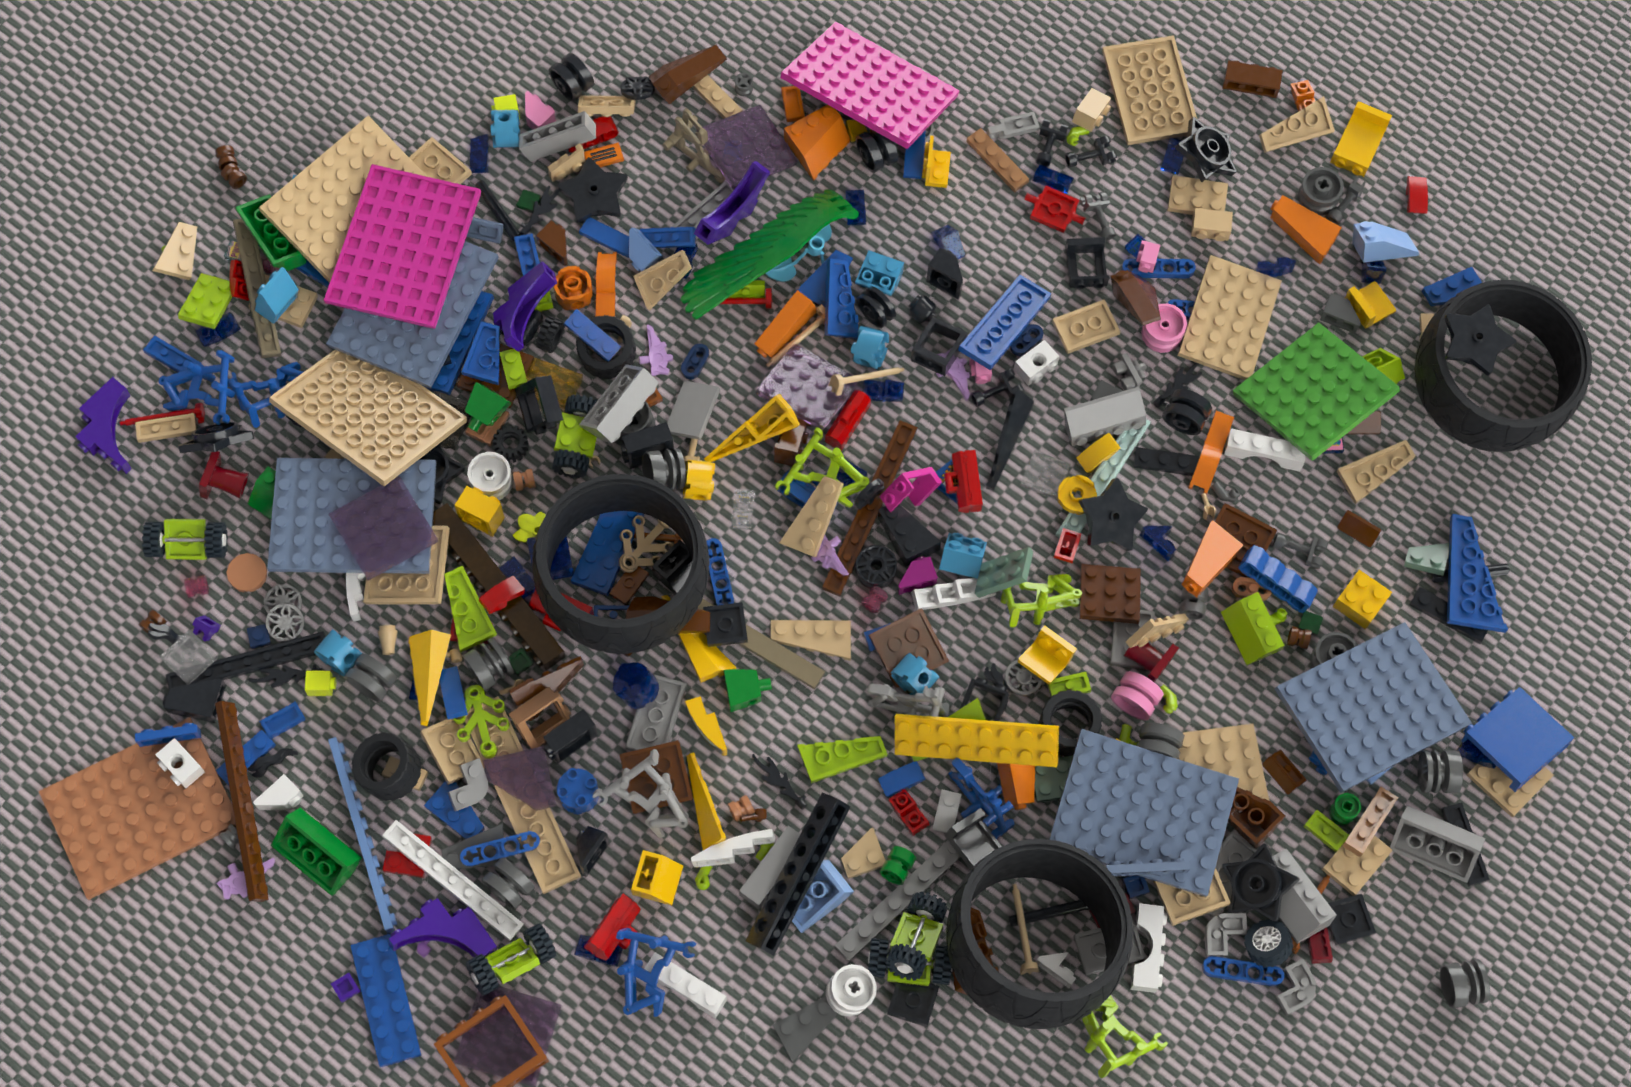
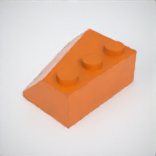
(817, 139)

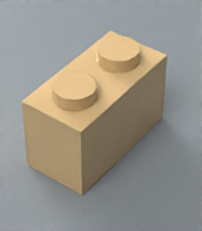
(1092, 109)
(1211, 224)

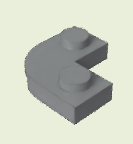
(475, 787)
(1218, 929)
(1303, 987)

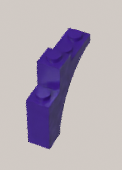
(736, 207)
(523, 299)
(101, 416)
(437, 925)

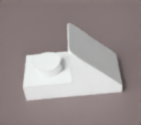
(946, 811)
(1051, 965)

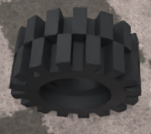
(550, 334)
(511, 432)

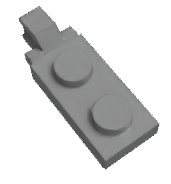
(1014, 126)

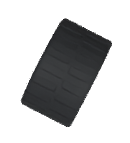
(612, 368)
(1077, 701)
(368, 755)

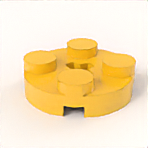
(1074, 484)

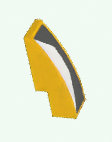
(706, 724)

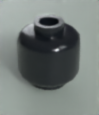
(922, 309)

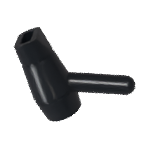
(531, 327)

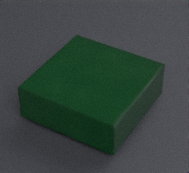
(527, 200)
(1310, 622)
(520, 661)

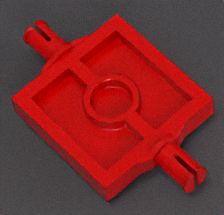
(1054, 209)

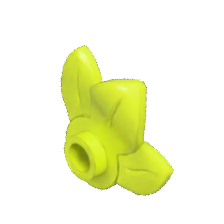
(528, 526)

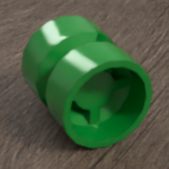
(1344, 809)
(897, 866)

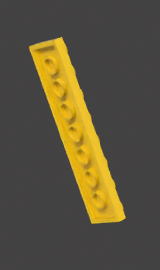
(976, 740)

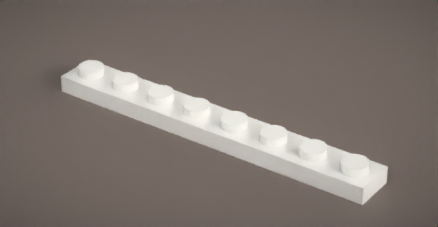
(453, 880)

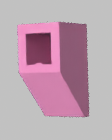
(537, 112)

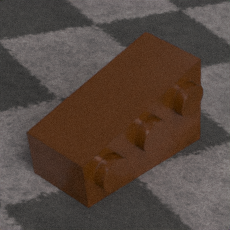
(791, 444)

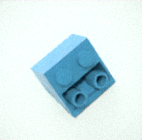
(880, 272)
(276, 295)
(963, 555)

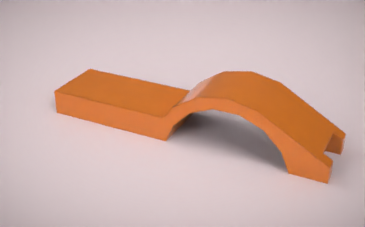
(605, 284)
(1211, 451)

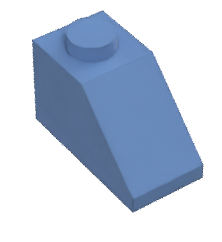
(642, 250)

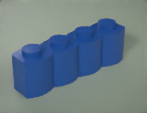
(1278, 579)

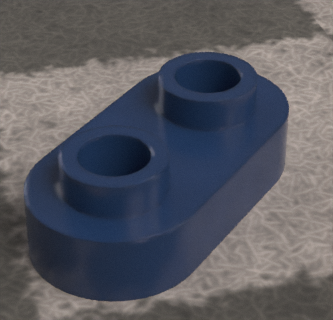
(1026, 341)
(694, 362)

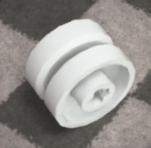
(491, 474)
(839, 990)

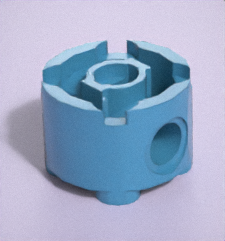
(505, 128)
(870, 347)
(337, 652)
(913, 674)

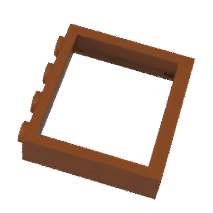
(478, 1016)

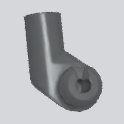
(1225, 495)

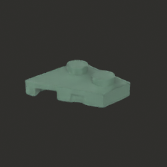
(1428, 558)

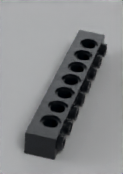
(798, 873)

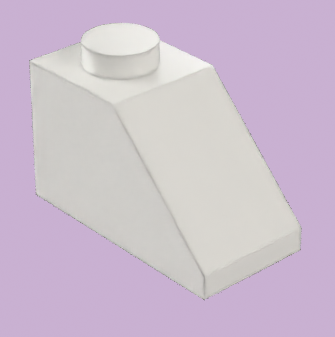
(279, 796)

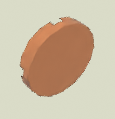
(247, 572)

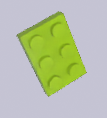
(206, 301)

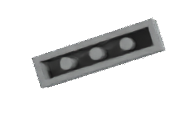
(557, 136)
(765, 875)

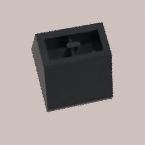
(673, 567)

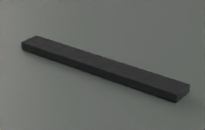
(255, 660)

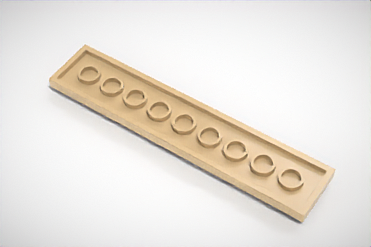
(552, 858)

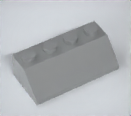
(619, 403)
(1105, 415)
(1437, 844)
(1303, 906)

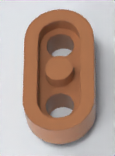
(1250, 587)

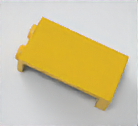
(1361, 139)

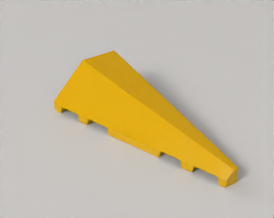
(768, 422)
(427, 656)
(706, 660)
(708, 821)

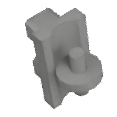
(1133, 371)

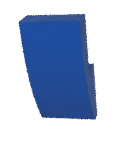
(901, 778)

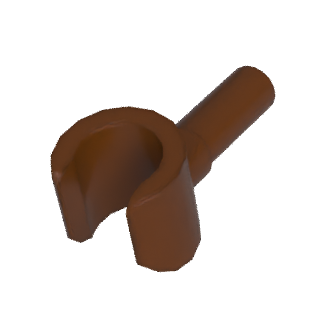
(760, 814)

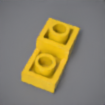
(1099, 451)

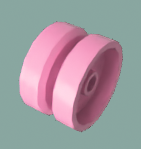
(1165, 333)
(1137, 695)

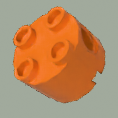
(573, 288)

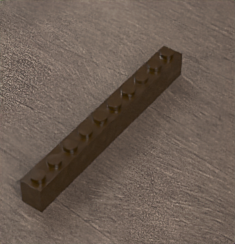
(487, 575)

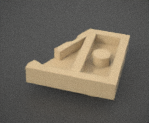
(567, 164)
(863, 856)

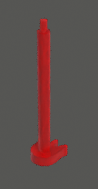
(768, 300)
(199, 411)

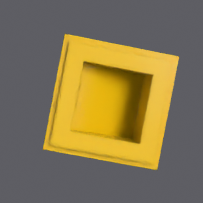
(854, 128)

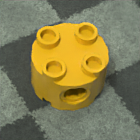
(699, 480)

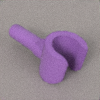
(423, 949)

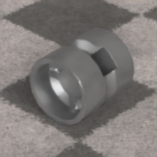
(1193, 606)

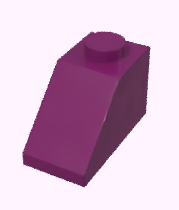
(918, 575)

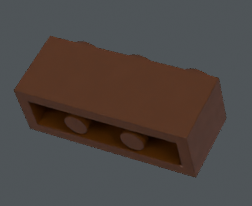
(1252, 79)

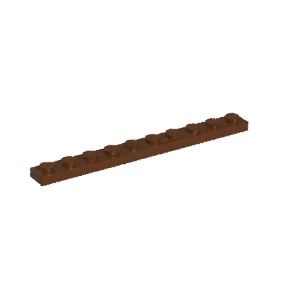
(868, 514)
(242, 802)

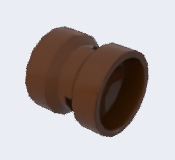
(225, 155)
(234, 176)
(153, 617)
(1299, 637)

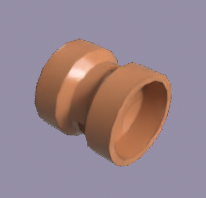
(528, 478)
(741, 808)

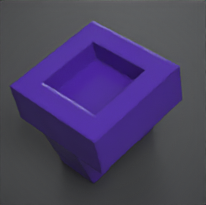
(206, 625)
(345, 987)

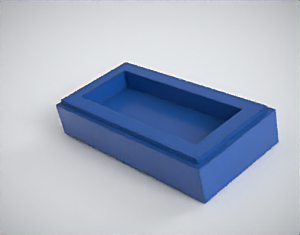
(282, 720)

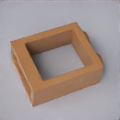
(534, 706)

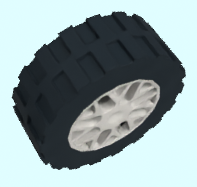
(1268, 943)

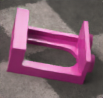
(917, 491)

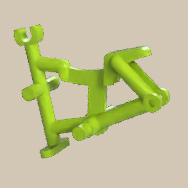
(837, 461)
(1043, 603)
(1098, 1034)

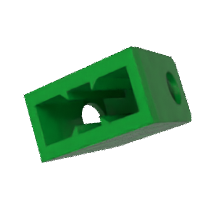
(485, 406)
(744, 687)

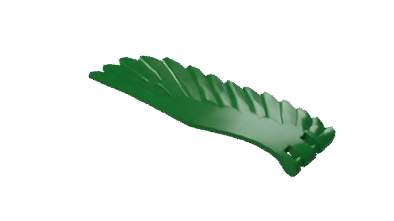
(763, 250)

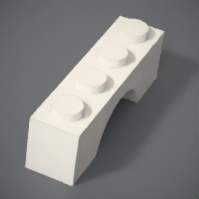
(1247, 444)
(1150, 922)
(690, 987)

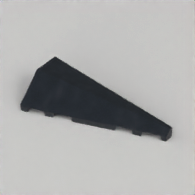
(1015, 420)

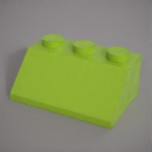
(1387, 364)
(1252, 629)

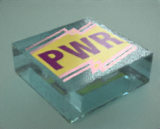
(232, 251)

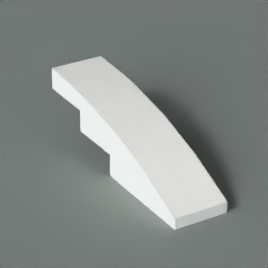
(354, 593)
(946, 594)
(726, 850)

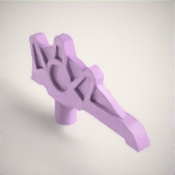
(657, 356)
(958, 374)
(828, 555)
(236, 882)

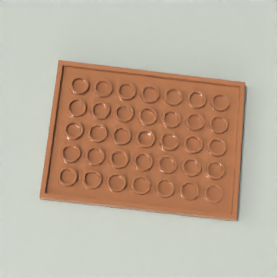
(132, 816)

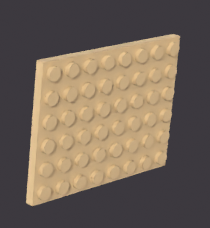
(322, 199)
(368, 414)

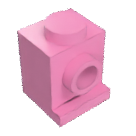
(1147, 256)
(981, 373)

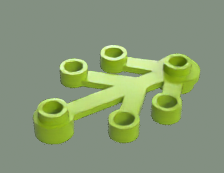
(481, 716)

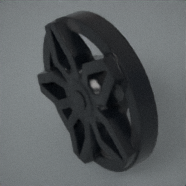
(637, 88)
(869, 493)

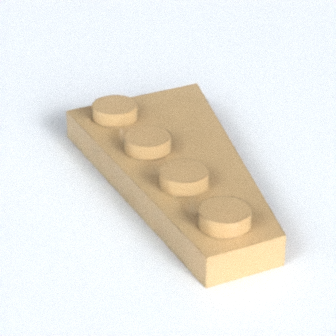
(1302, 126)
(1371, 471)
(812, 522)
(1153, 630)
(823, 636)

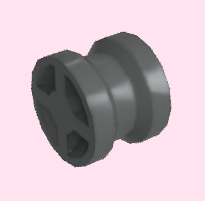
(743, 79)
(230, 836)

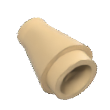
(387, 637)

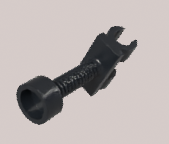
(1100, 143)
(1044, 158)
(979, 397)

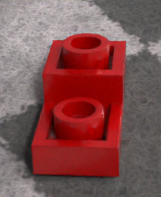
(1417, 195)
(237, 281)
(499, 595)
(908, 812)

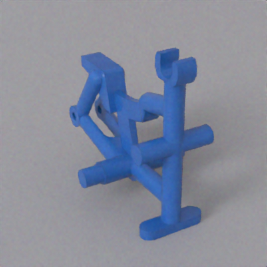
(195, 373)
(284, 374)
(987, 801)
(633, 968)

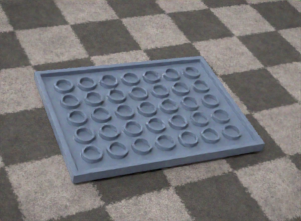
(413, 349)
(312, 488)
(1372, 707)
(1145, 808)

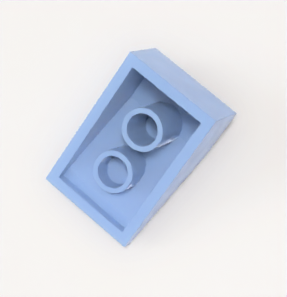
(1381, 242)
(823, 896)

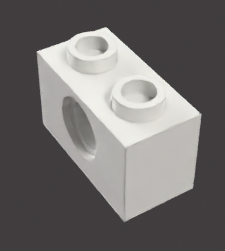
(1041, 353)
(173, 753)

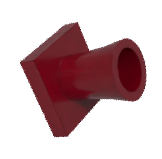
(221, 478)
(1151, 658)

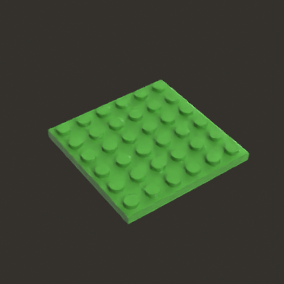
(1316, 391)

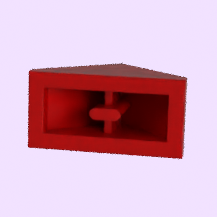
(1067, 545)

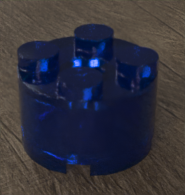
(635, 685)

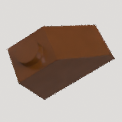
(553, 240)

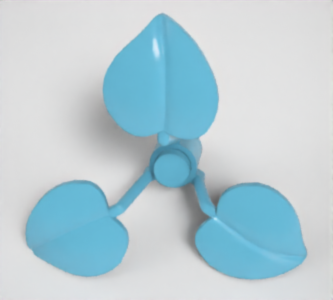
(786, 270)

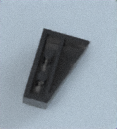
(907, 534)

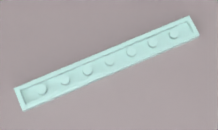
(1106, 472)

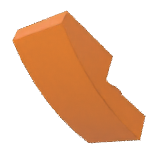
(1302, 94)

